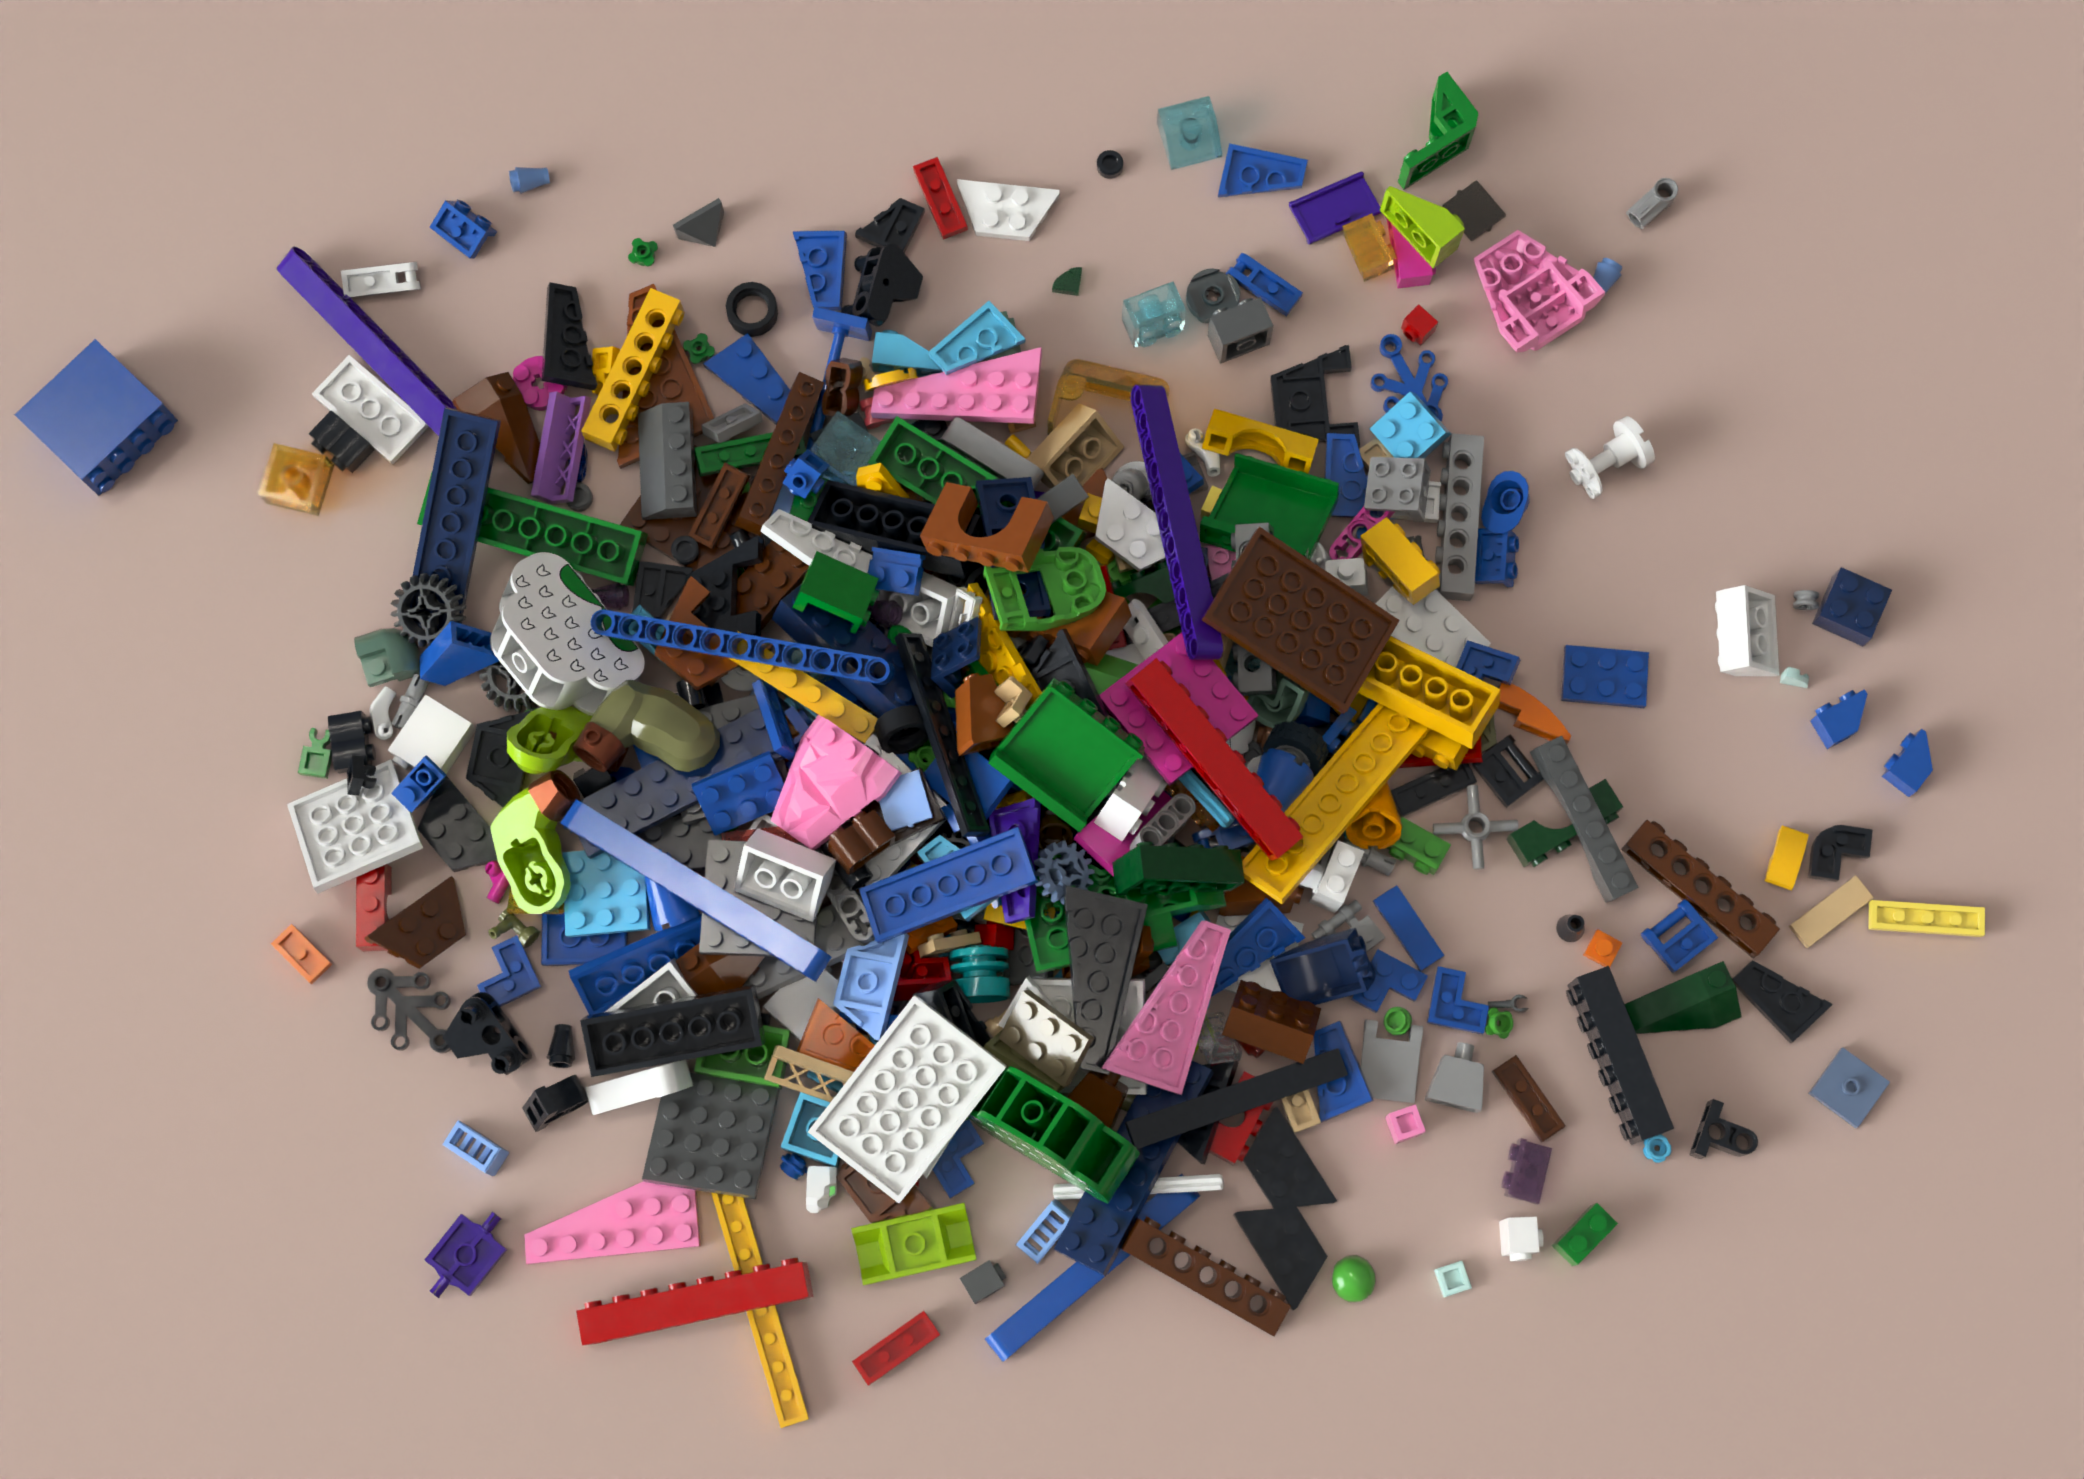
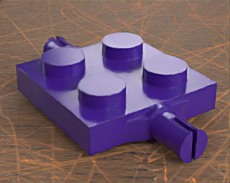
(465, 1254)

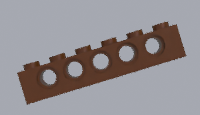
(779, 453)
(1706, 904)
(1267, 1318)

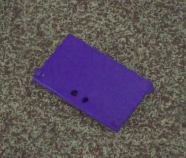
(1334, 204)

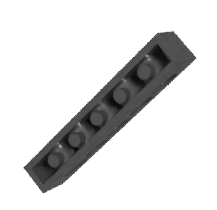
(1265, 678)

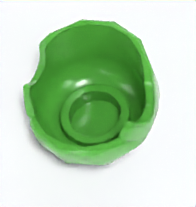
(1353, 1278)

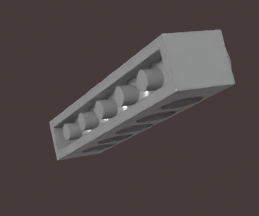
(1470, 450)

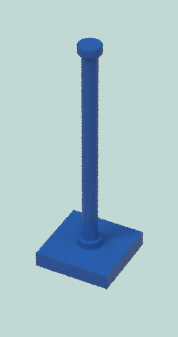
(842, 326)

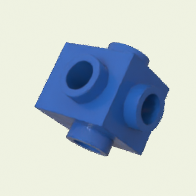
(805, 474)

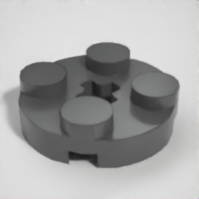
(1218, 282)

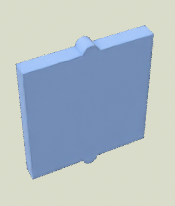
(906, 802)

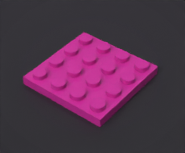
(1207, 688)

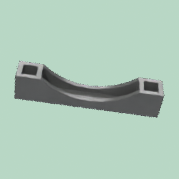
(1601, 850)

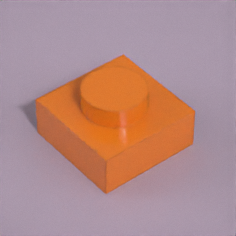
(1602, 948)

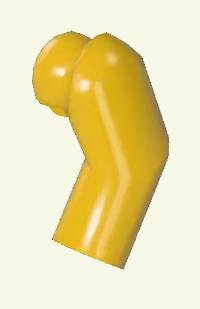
(1018, 446)

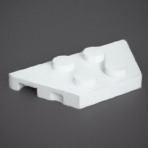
(1006, 209)
(1128, 528)

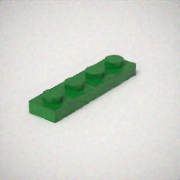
(738, 453)

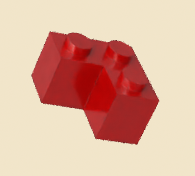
(920, 972)

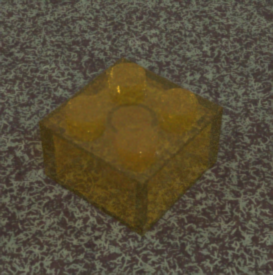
(296, 479)

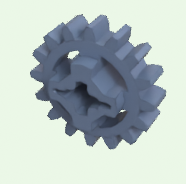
(1067, 870)

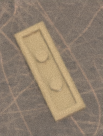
(1831, 911)

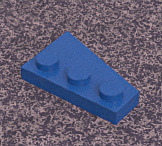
(1259, 171)
(824, 266)
(1346, 467)

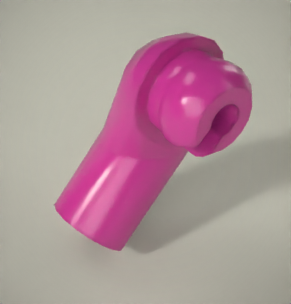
(499, 881)

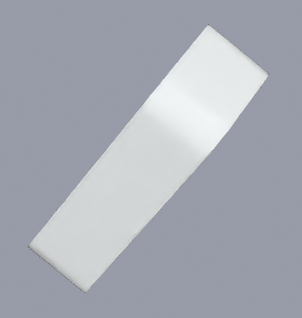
(639, 1086)

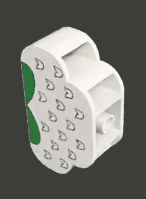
(549, 638)

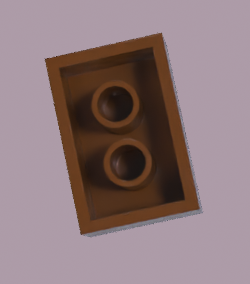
(1272, 1021)

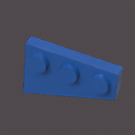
(1346, 1092)

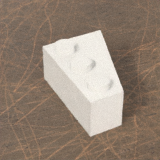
(1131, 799)

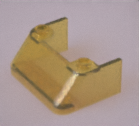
(1096, 378)

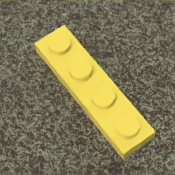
(1926, 918)

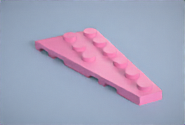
(983, 392)
(1167, 1028)
(629, 1222)

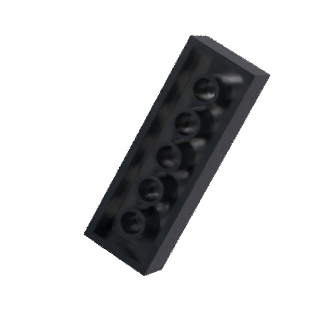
(883, 522)
(673, 1030)
(1619, 1056)

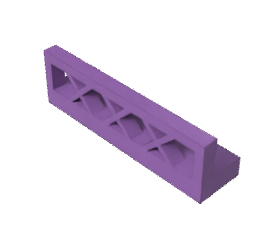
(556, 448)

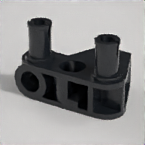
(885, 279)
(474, 1034)

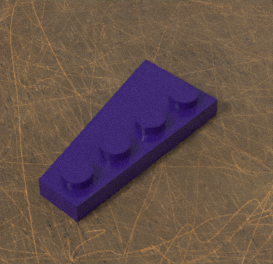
(1025, 815)

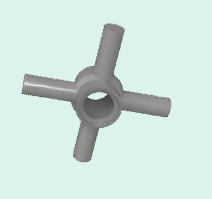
(1475, 838)

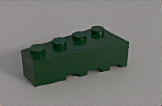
(1178, 869)

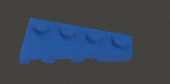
(751, 375)
(1253, 941)

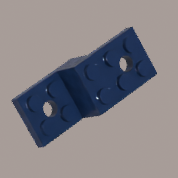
(995, 518)

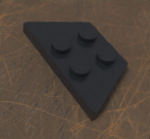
(1065, 664)
(491, 765)
(456, 829)
(1199, 1141)
(1284, 1167)
(1285, 1248)

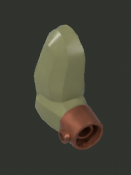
(652, 721)

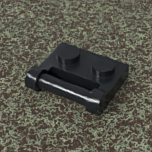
(1502, 777)

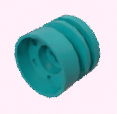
(979, 970)

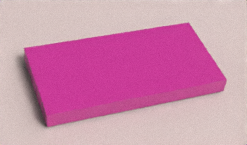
(1106, 847)

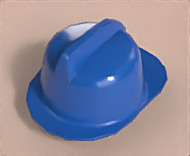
(1505, 502)

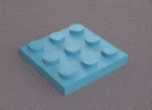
(604, 896)

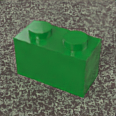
(1584, 1234)

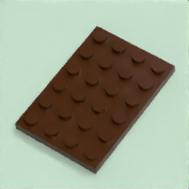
(1300, 620)

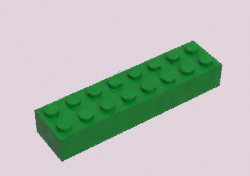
(927, 465)
(581, 540)

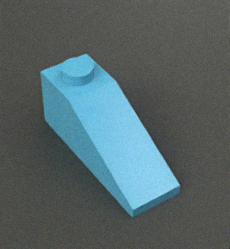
(898, 352)

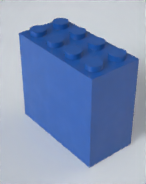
(97, 417)

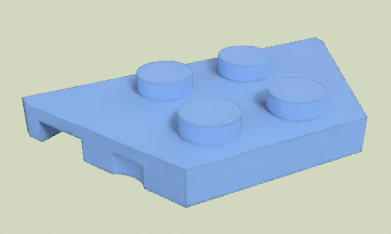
(870, 983)

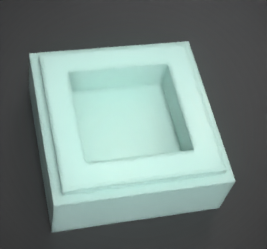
(1452, 1279)

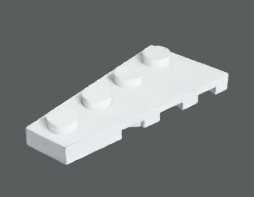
(803, 541)

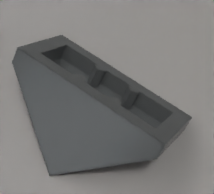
(702, 225)

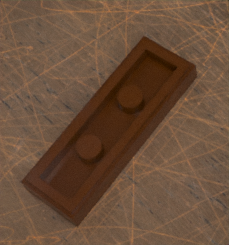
(719, 505)
(1528, 1098)

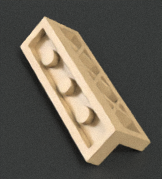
(807, 1063)

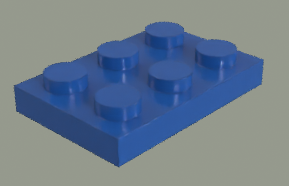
(1605, 676)
(740, 792)

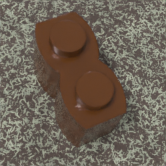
(842, 384)
(861, 841)

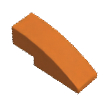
(1531, 713)

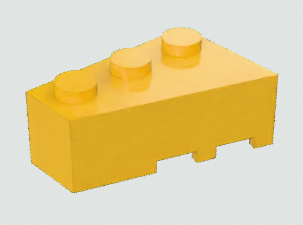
(1399, 560)

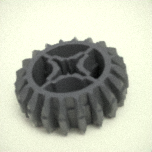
(427, 599)
(500, 697)

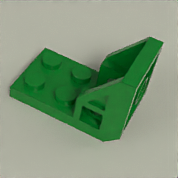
(1450, 132)

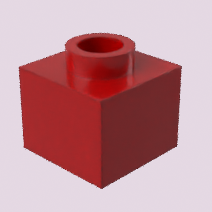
(1419, 325)
(996, 935)

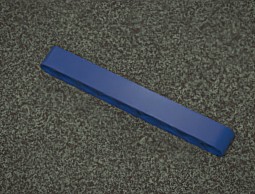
(1074, 1283)

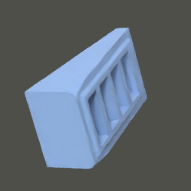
(491, 1157)
(1030, 1250)

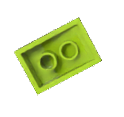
(1423, 224)

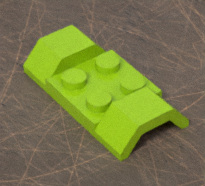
(914, 1244)

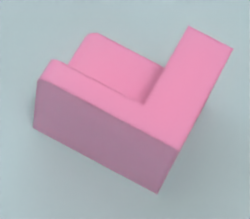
(1405, 1124)

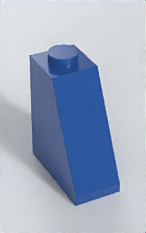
(456, 654)

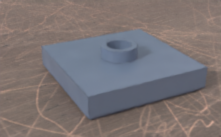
(1849, 1087)

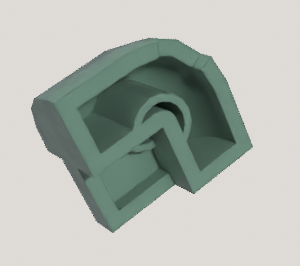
(387, 656)
(1280, 707)

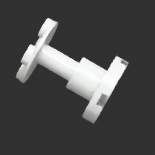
(1617, 452)

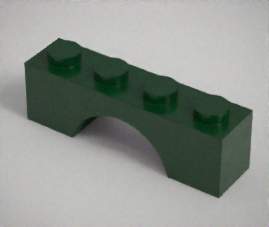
(1153, 582)
(1535, 841)

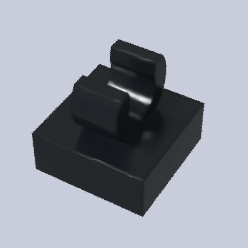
(357, 775)

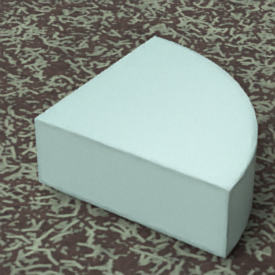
(1792, 677)

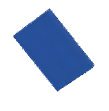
(988, 781)
(565, 951)

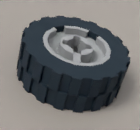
(1300, 742)

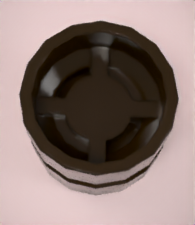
(1053, 829)

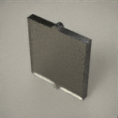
(1475, 210)

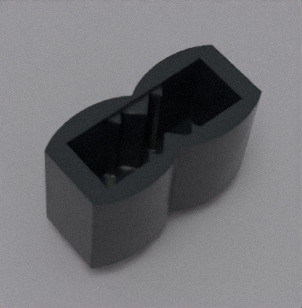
(341, 442)
(350, 737)

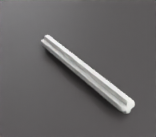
(1162, 1185)

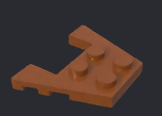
(694, 667)

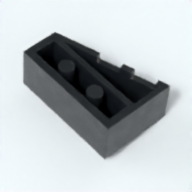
(954, 1005)

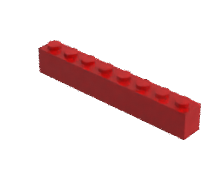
(1214, 759)
(694, 1303)

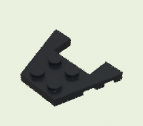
(1301, 396)
(721, 580)

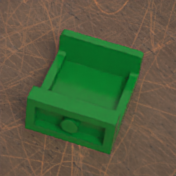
(838, 590)

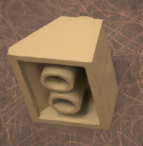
(1076, 447)

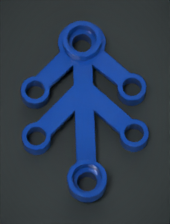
(1409, 383)

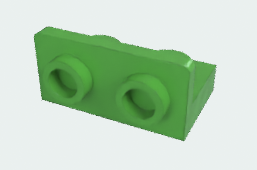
(1419, 848)

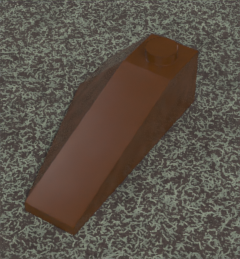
(502, 400)
(716, 972)

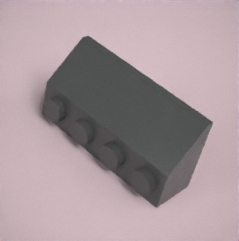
(667, 461)

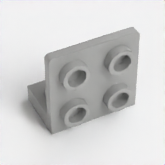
(1398, 486)

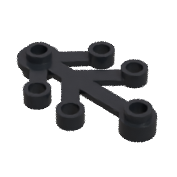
(405, 1007)

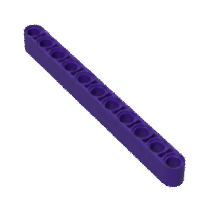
(365, 337)
(1175, 520)

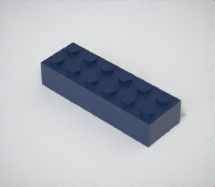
(830, 631)

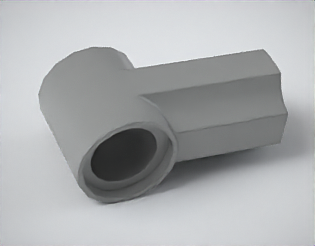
(1652, 203)

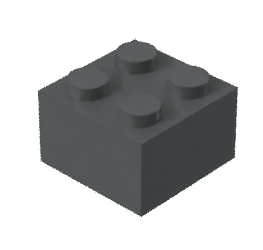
(1240, 329)

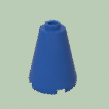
(1283, 776)
(667, 907)

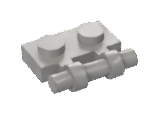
(1364, 927)

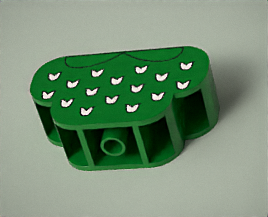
(1055, 1133)

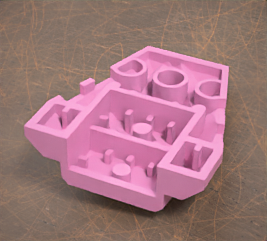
(1533, 291)
(829, 783)

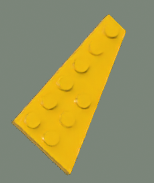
(998, 652)

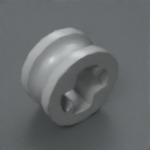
(1806, 600)

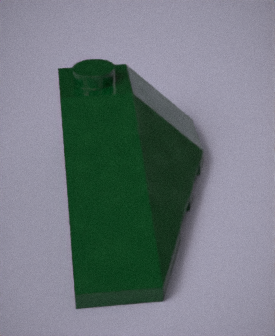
(1691, 1003)

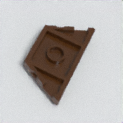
(423, 927)
(874, 1202)

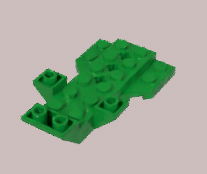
(1049, 936)

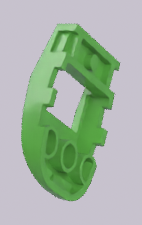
(1072, 585)

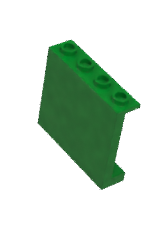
(1269, 493)
(1066, 753)

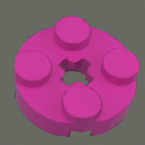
(524, 377)

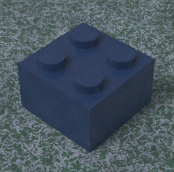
(1852, 606)

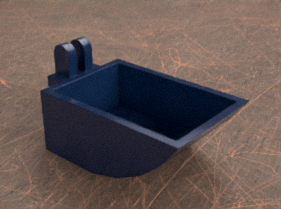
(1325, 968)

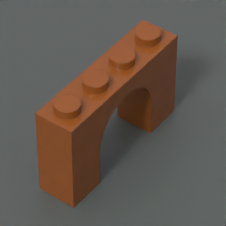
(1010, 548)
(1090, 634)

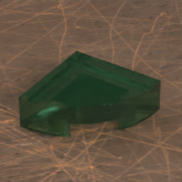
(1068, 282)

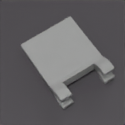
(1391, 1064)

